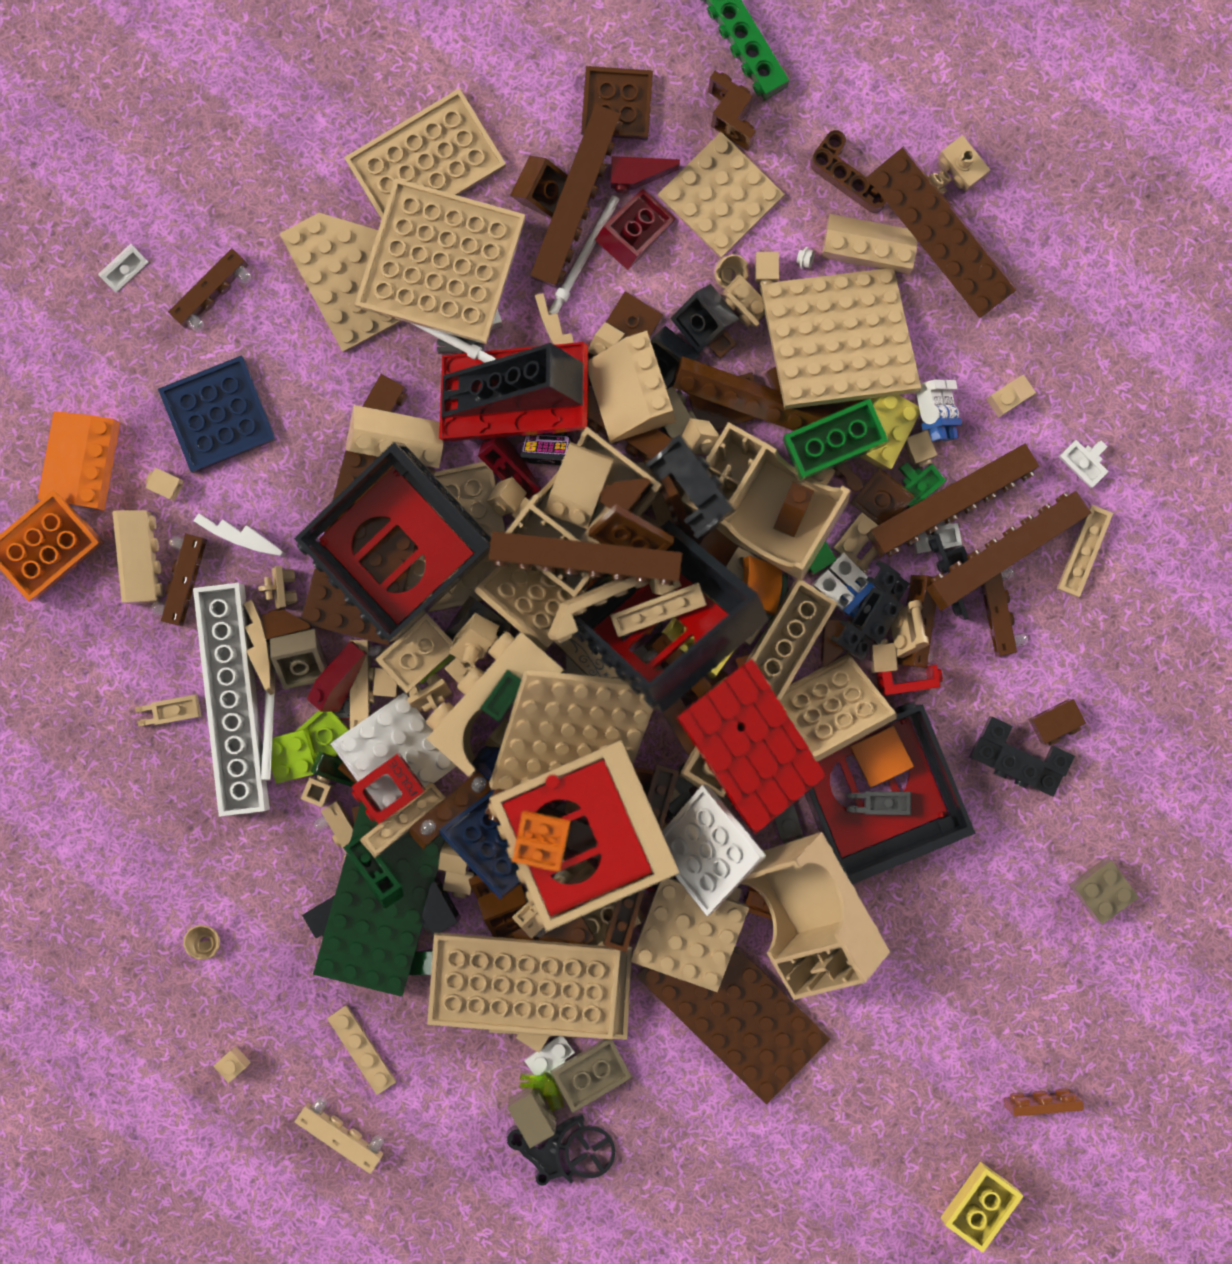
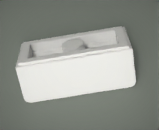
(123, 268)

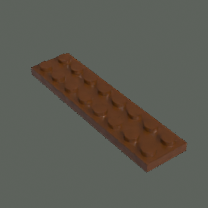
(941, 232)

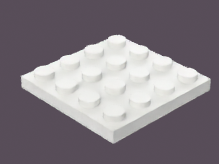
(381, 736)
(710, 849)

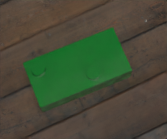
(835, 440)

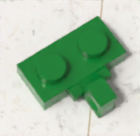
(920, 482)

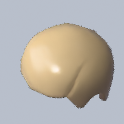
(726, 265)
(201, 950)

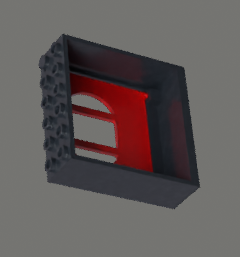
(405, 507)
(718, 628)
(861, 830)

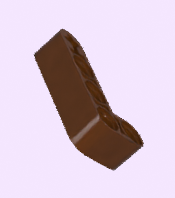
(851, 177)

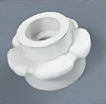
(805, 258)

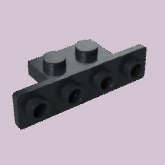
(945, 560)

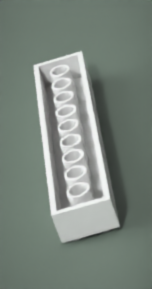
(231, 699)

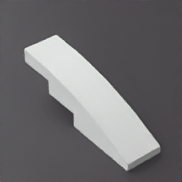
(247, 538)

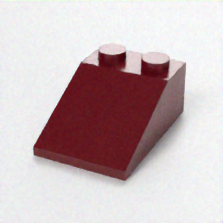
(634, 229)

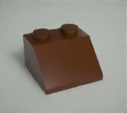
(539, 185)
(625, 493)

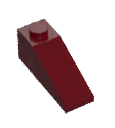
(634, 172)
(506, 462)
(337, 679)

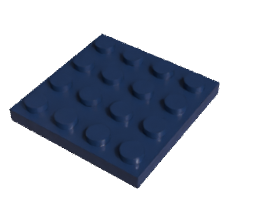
(217, 414)
(482, 847)

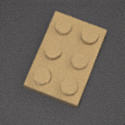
(415, 653)

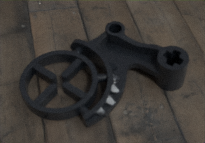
(547, 1158)

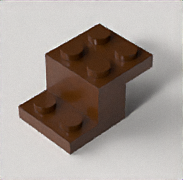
(731, 110)
(496, 912)

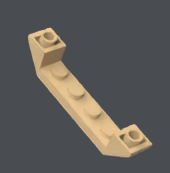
(564, 623)

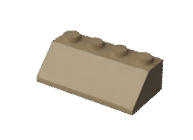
(869, 244)
(375, 430)
(137, 556)

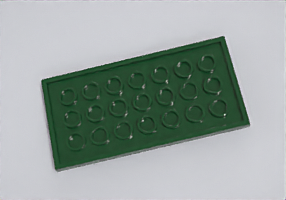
(363, 939)

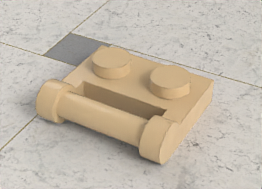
(855, 539)
(909, 630)

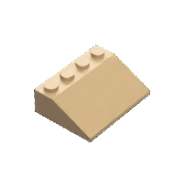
(630, 388)

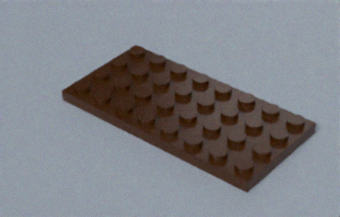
(324, 603)
(744, 1023)

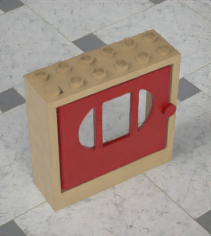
(616, 839)

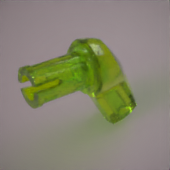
(547, 1086)

